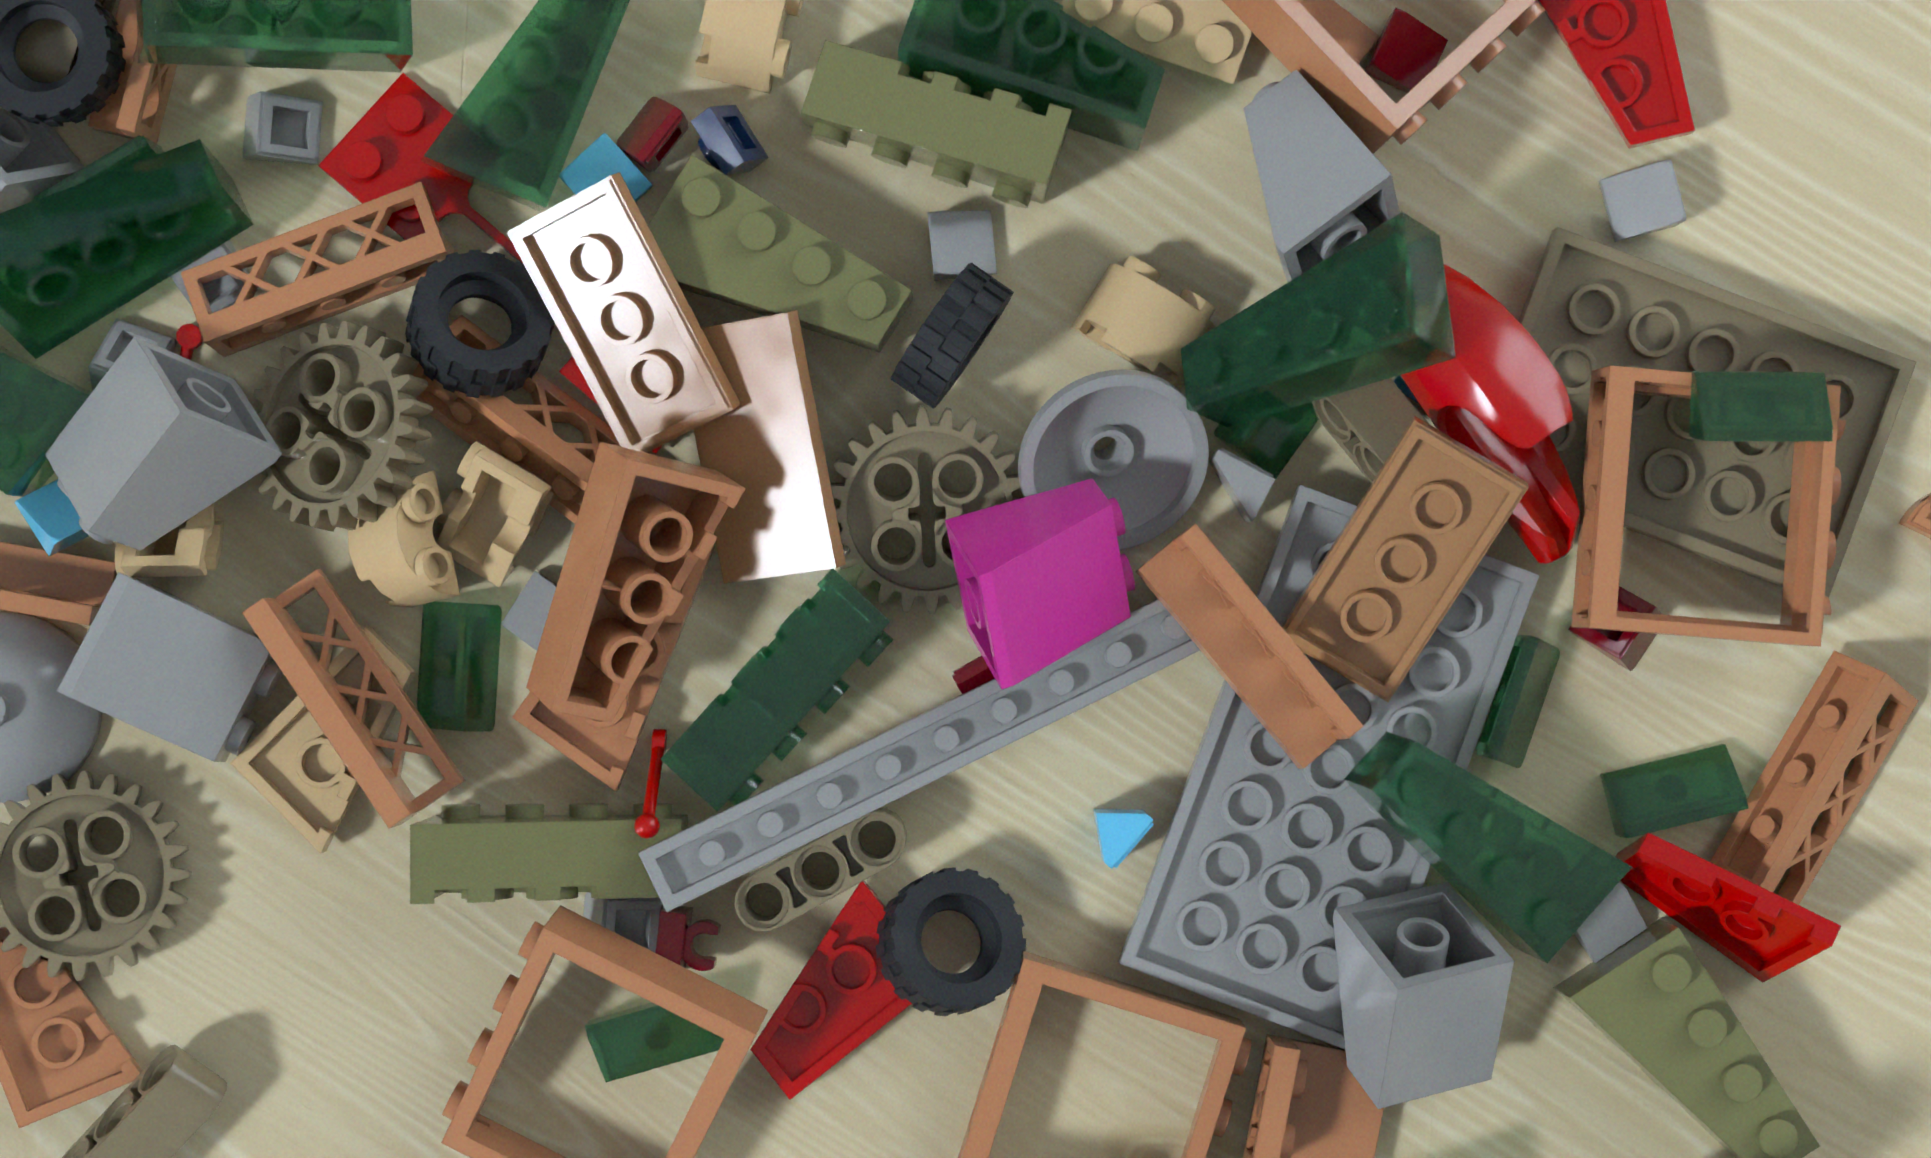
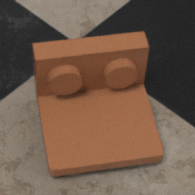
(1309, 1105)

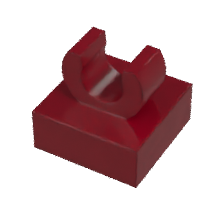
(677, 937)

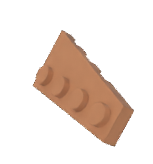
(604, 746)
(53, 1041)

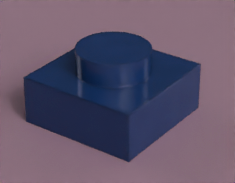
(728, 140)

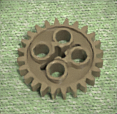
(368, 396)
(869, 512)
(142, 859)

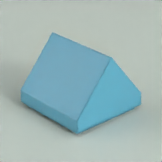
(1120, 832)

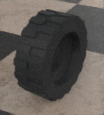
(90, 80)
(951, 335)
(464, 367)
(998, 932)

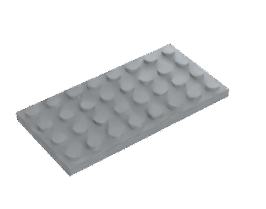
(1272, 848)

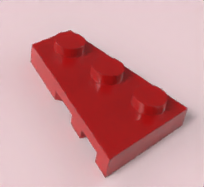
(1629, 63)
(1725, 910)
(833, 1000)

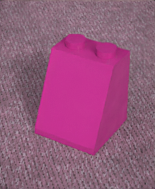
(1040, 576)

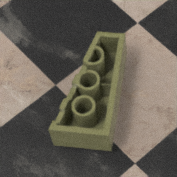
(935, 124)
(760, 258)
(533, 853)
(1684, 1036)

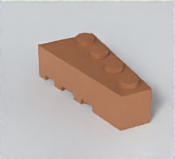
(622, 575)

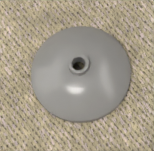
(1153, 456)
(38, 726)

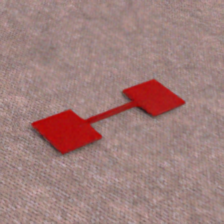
(386, 156)

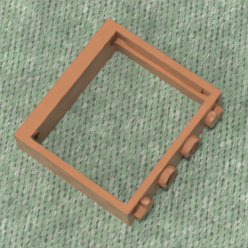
(1351, 93)
(1602, 512)
(630, 968)
(1228, 1057)

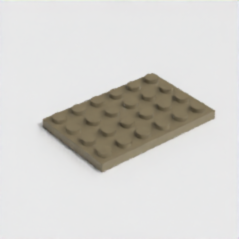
(1704, 496)

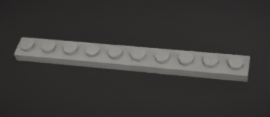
(908, 758)

